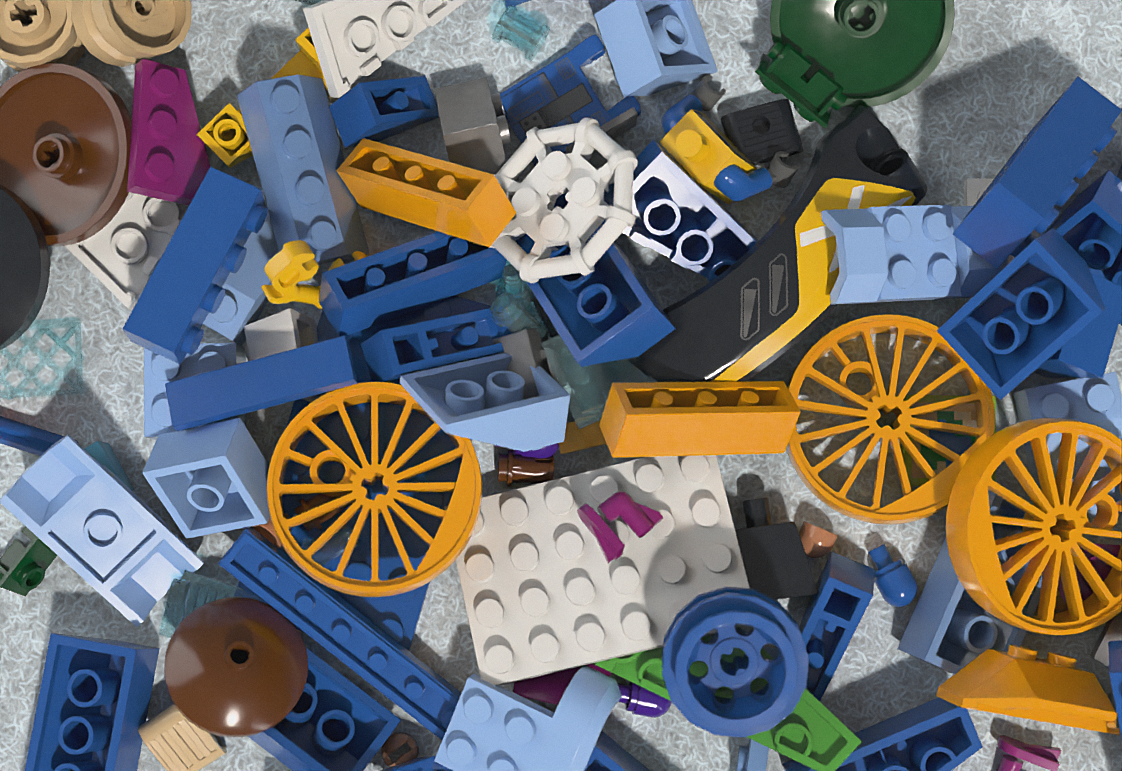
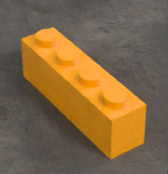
(427, 191)
(698, 418)

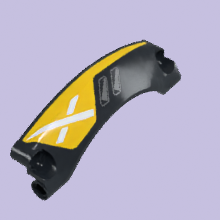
(787, 277)

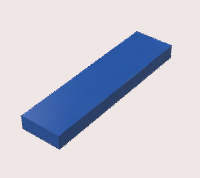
(260, 383)

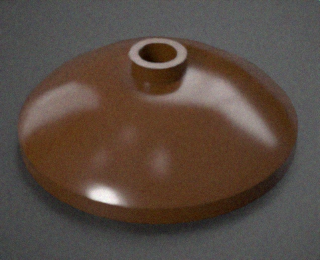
(232, 696)

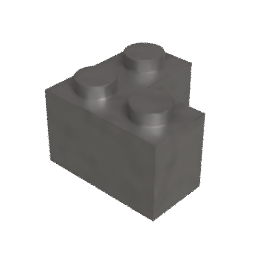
(473, 125)

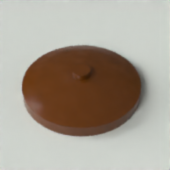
(65, 149)

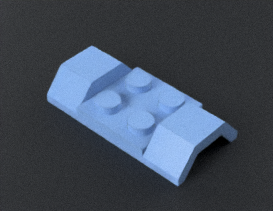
(904, 255)
(100, 528)

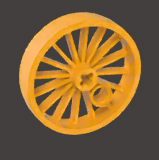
(933, 494)
(457, 521)
(1049, 526)

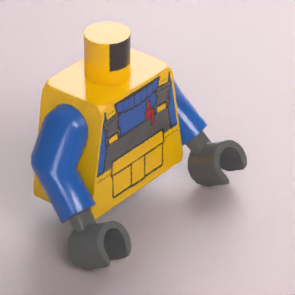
(711, 156)

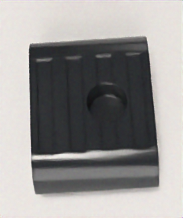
(763, 131)

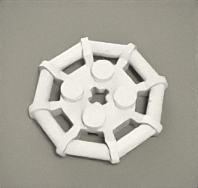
(586, 206)

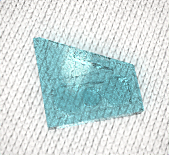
(588, 384)

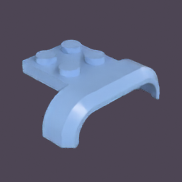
(509, 733)

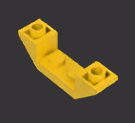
(227, 131)

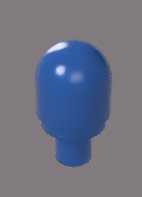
(893, 578)

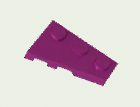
(165, 151)

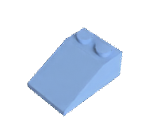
(243, 291)
(1082, 399)
(487, 403)

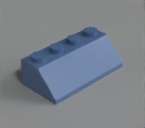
(297, 166)
(948, 624)

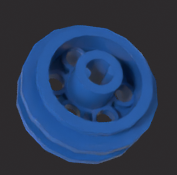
(746, 710)

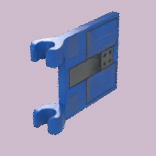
(560, 95)

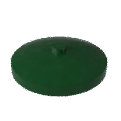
(867, 45)

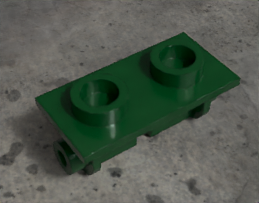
(812, 97)
(25, 566)

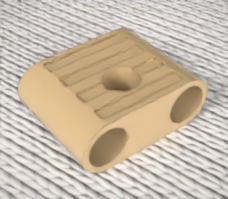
(179, 742)

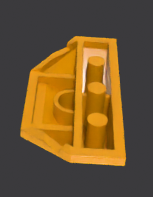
(1032, 689)

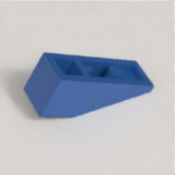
(431, 345)
(833, 617)

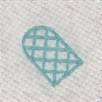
(75, 328)

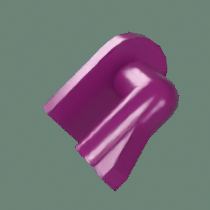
(636, 516)
(1039, 755)

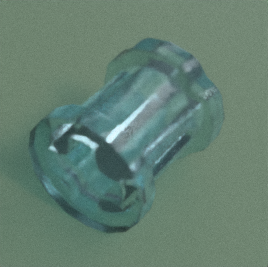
(520, 32)

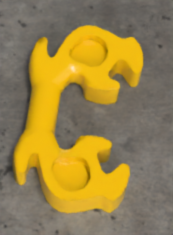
(294, 265)

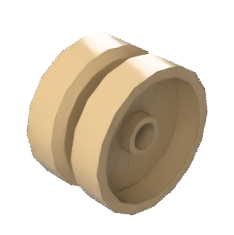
(130, 29)
(38, 33)

